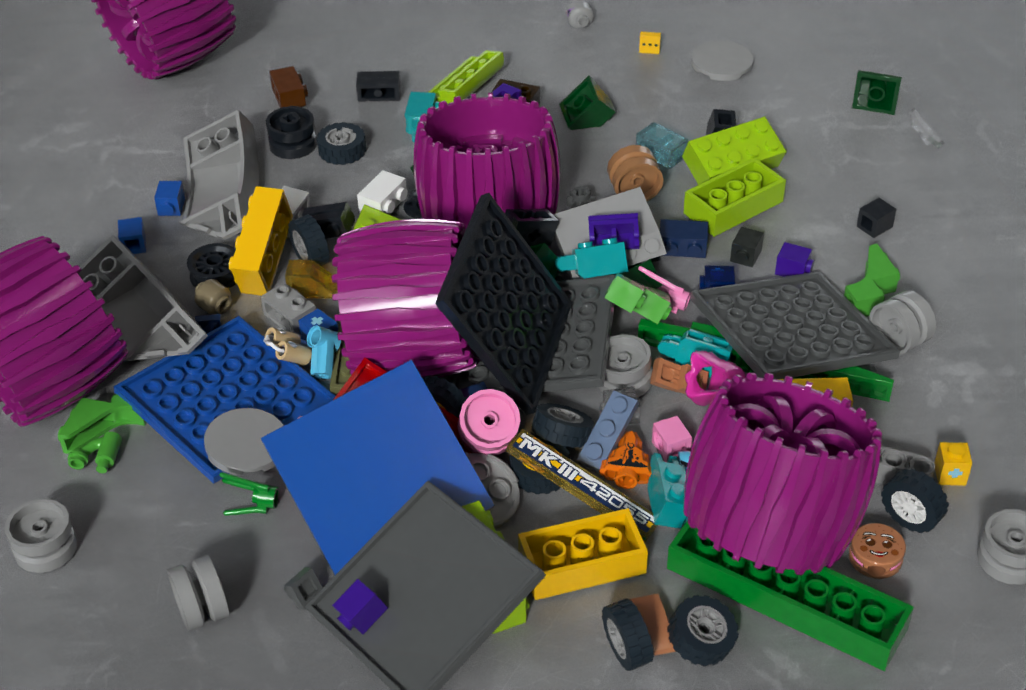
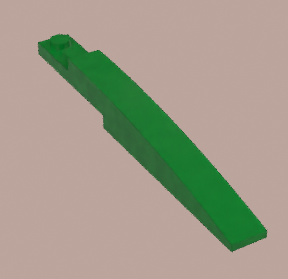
(861, 381)

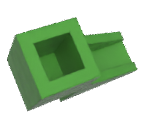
(879, 279)
(639, 298)
(93, 419)

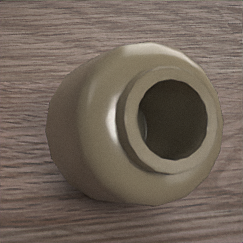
(212, 297)

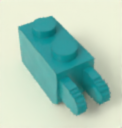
(417, 105)
(595, 260)
(682, 347)
(667, 491)

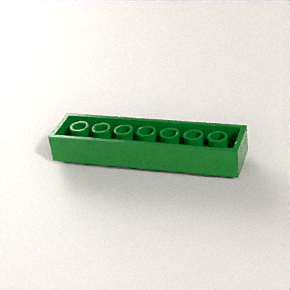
(817, 604)

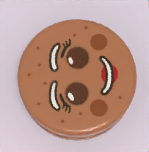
(877, 550)

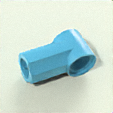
(324, 345)

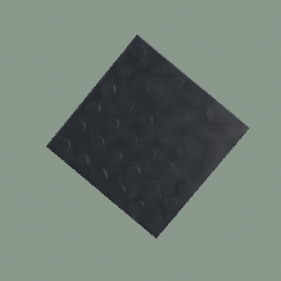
(504, 303)

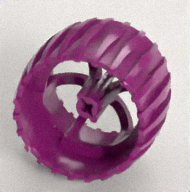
(166, 33)
(482, 149)
(389, 295)
(51, 333)
(781, 473)

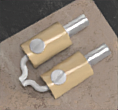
(288, 346)

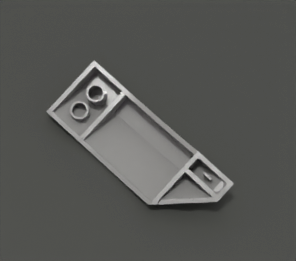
(220, 175)
(142, 306)

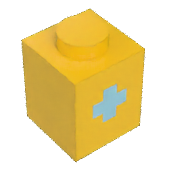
(953, 463)

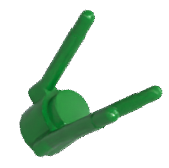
(263, 494)

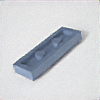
(608, 430)

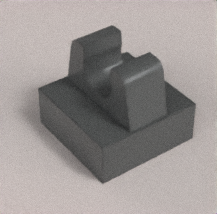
(303, 587)

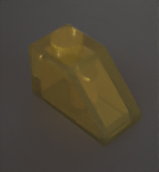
(310, 279)

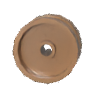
(635, 168)

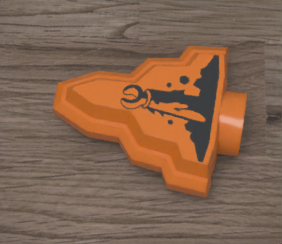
(627, 463)

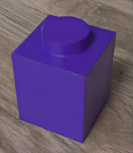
(793, 260)
(359, 607)

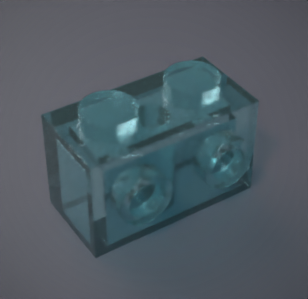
(664, 144)

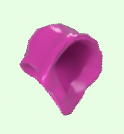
(721, 371)

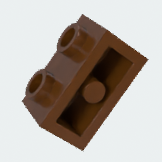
(288, 87)

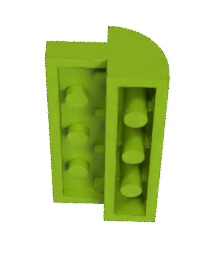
(469, 76)

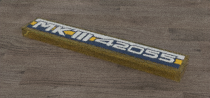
(578, 480)

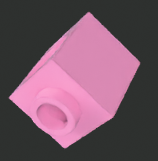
(670, 437)

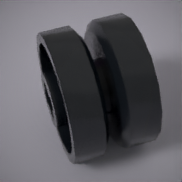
(291, 132)

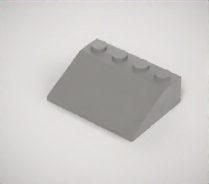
(574, 226)

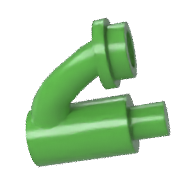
(107, 452)

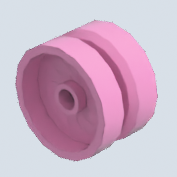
(492, 407)

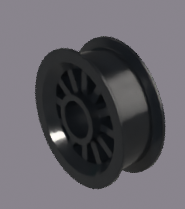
(211, 263)

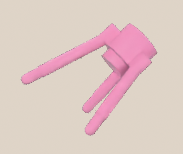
(678, 297)

